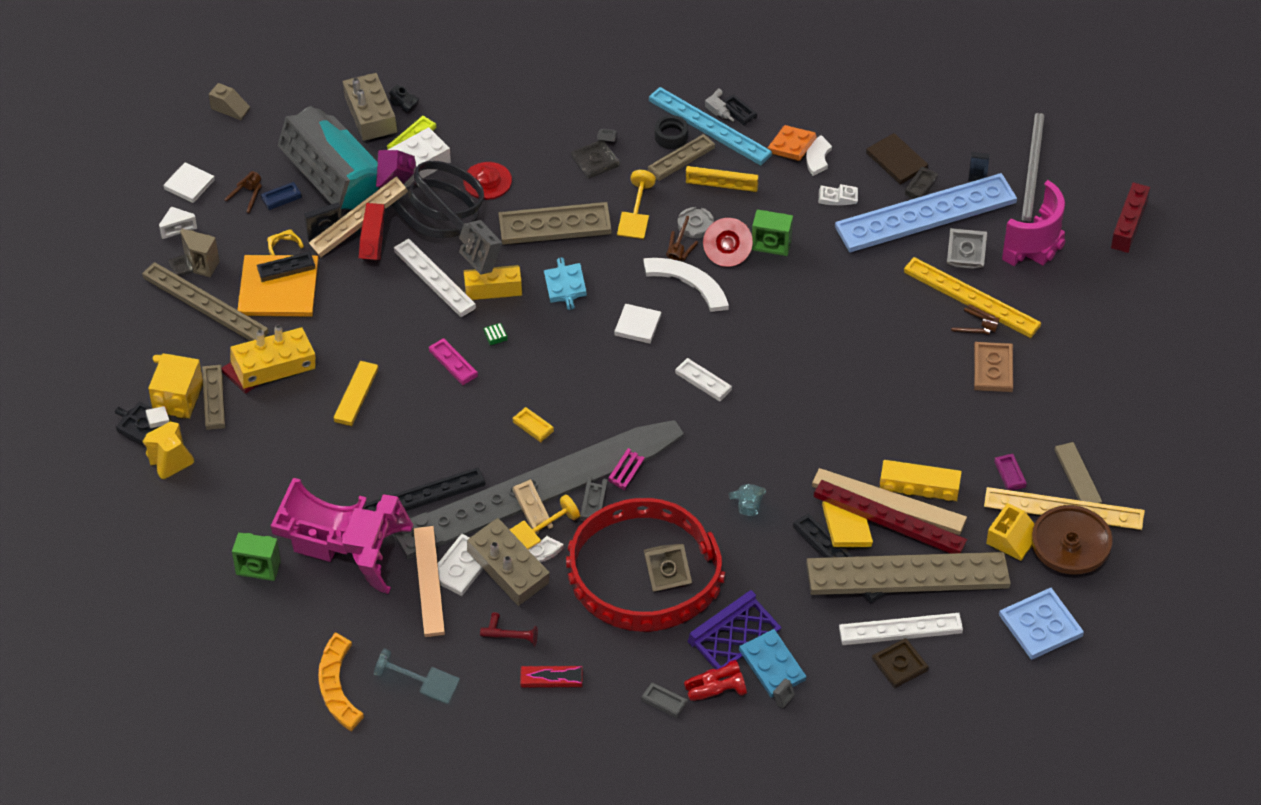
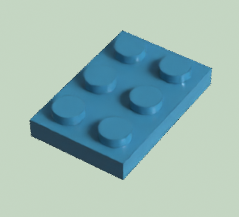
(771, 661)

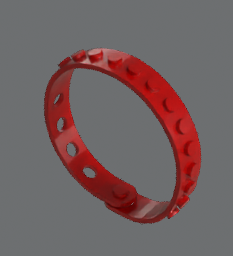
(645, 620)

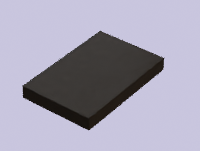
(896, 158)

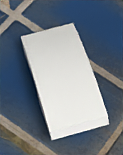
(842, 196)

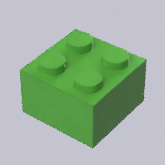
(772, 232)
(256, 556)

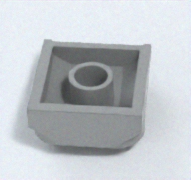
(966, 248)

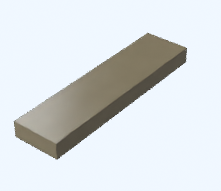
(681, 157)
(213, 397)
(1077, 473)

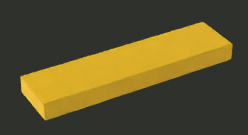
(722, 179)
(356, 393)

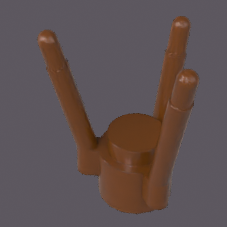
(250, 182)
(676, 251)
(989, 321)

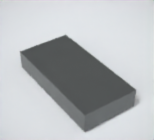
(664, 700)

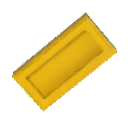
(533, 424)

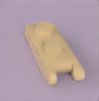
(531, 504)

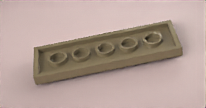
(554, 223)

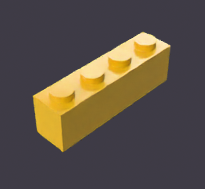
(920, 480)

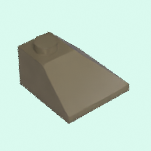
(667, 566)

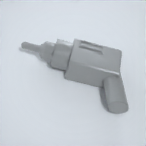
(717, 106)

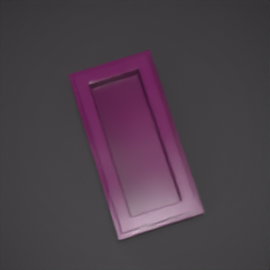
(1010, 472)

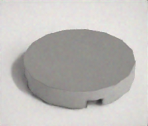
(698, 222)

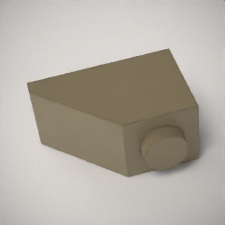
(228, 101)

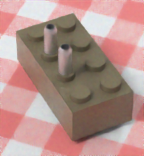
(369, 106)
(508, 561)

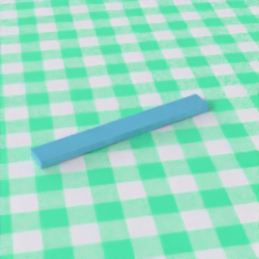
(710, 126)

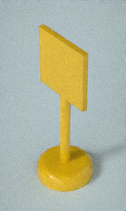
(635, 224)
(527, 535)

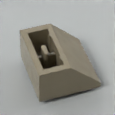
(200, 251)

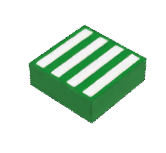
(495, 334)

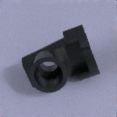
(402, 98)

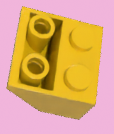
(1011, 532)

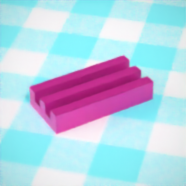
(634, 456)

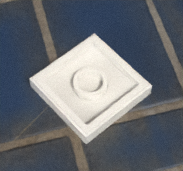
(189, 182)
(637, 323)

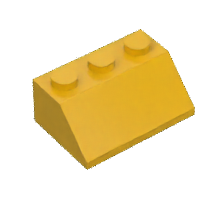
(499, 283)

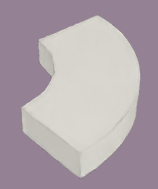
(816, 155)
(546, 549)

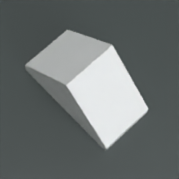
(175, 221)

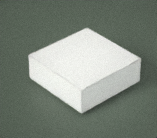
(157, 417)

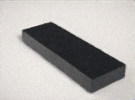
(285, 266)

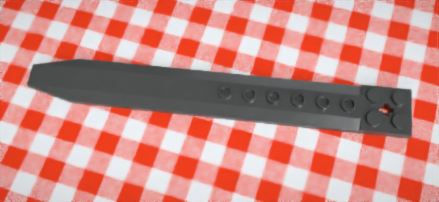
(549, 481)

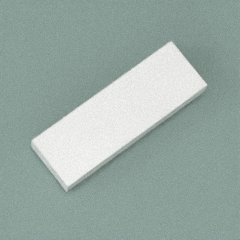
(703, 379)

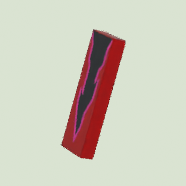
(551, 676)

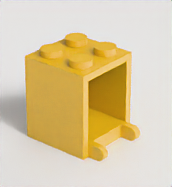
(176, 384)

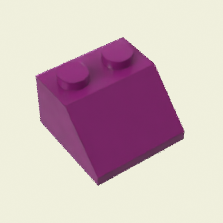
(394, 164)

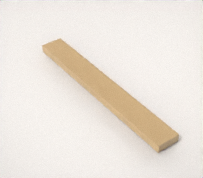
(928, 513)

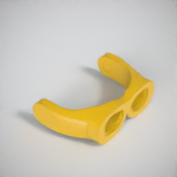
(290, 236)

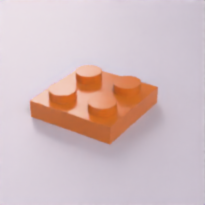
(792, 142)

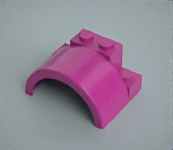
(1040, 238)
(312, 523)
(366, 533)

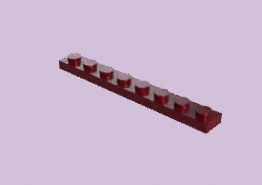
(890, 518)

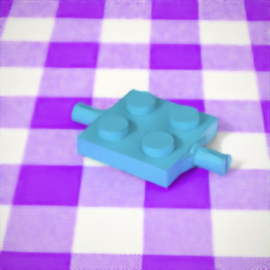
(565, 283)

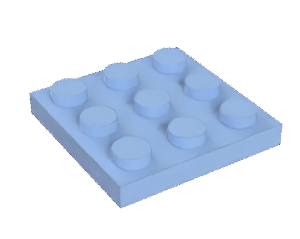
(1041, 623)

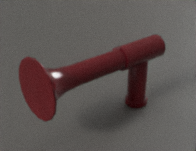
(492, 631)

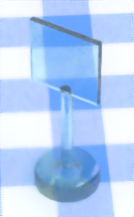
(436, 684)

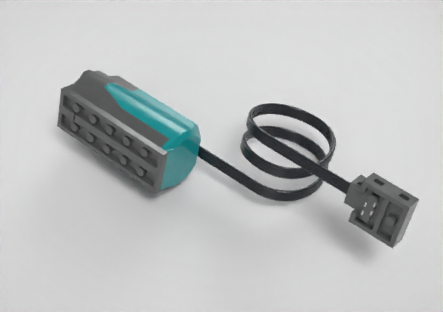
(348, 176)

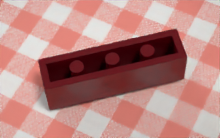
(1130, 217)

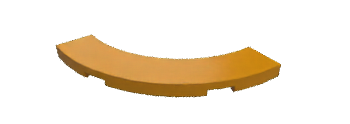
(330, 684)

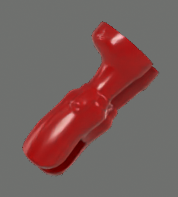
(709, 683)

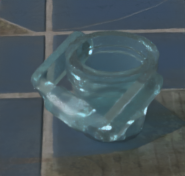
(749, 498)

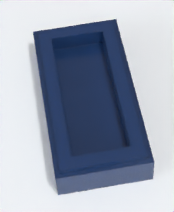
(281, 196)

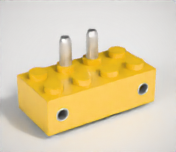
(272, 357)

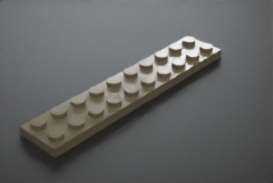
(907, 573)

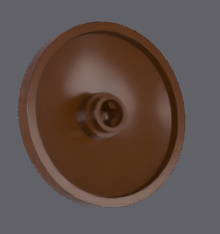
(1071, 539)

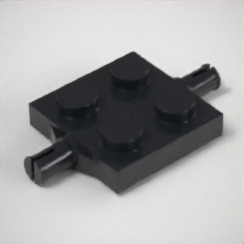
(135, 422)

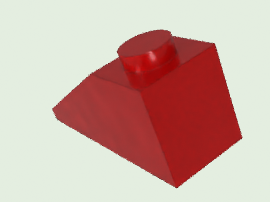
(372, 231)

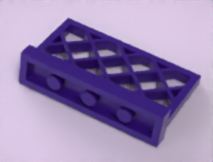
(724, 618)

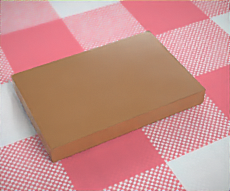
(993, 366)

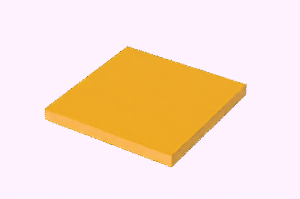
(277, 297)

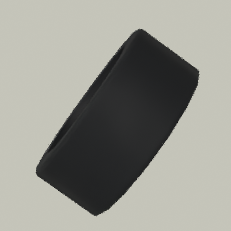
(671, 121)

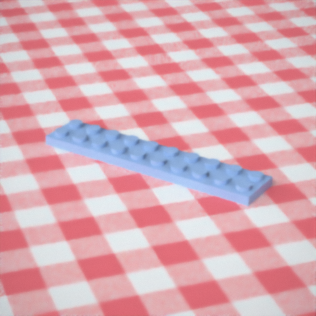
(925, 212)

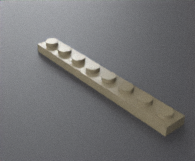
(203, 302)

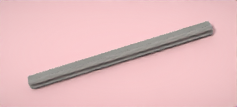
(1033, 167)

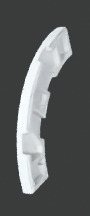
(690, 275)

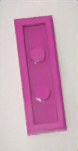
(453, 361)

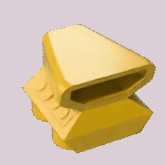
(167, 450)

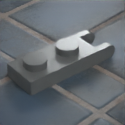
(593, 498)

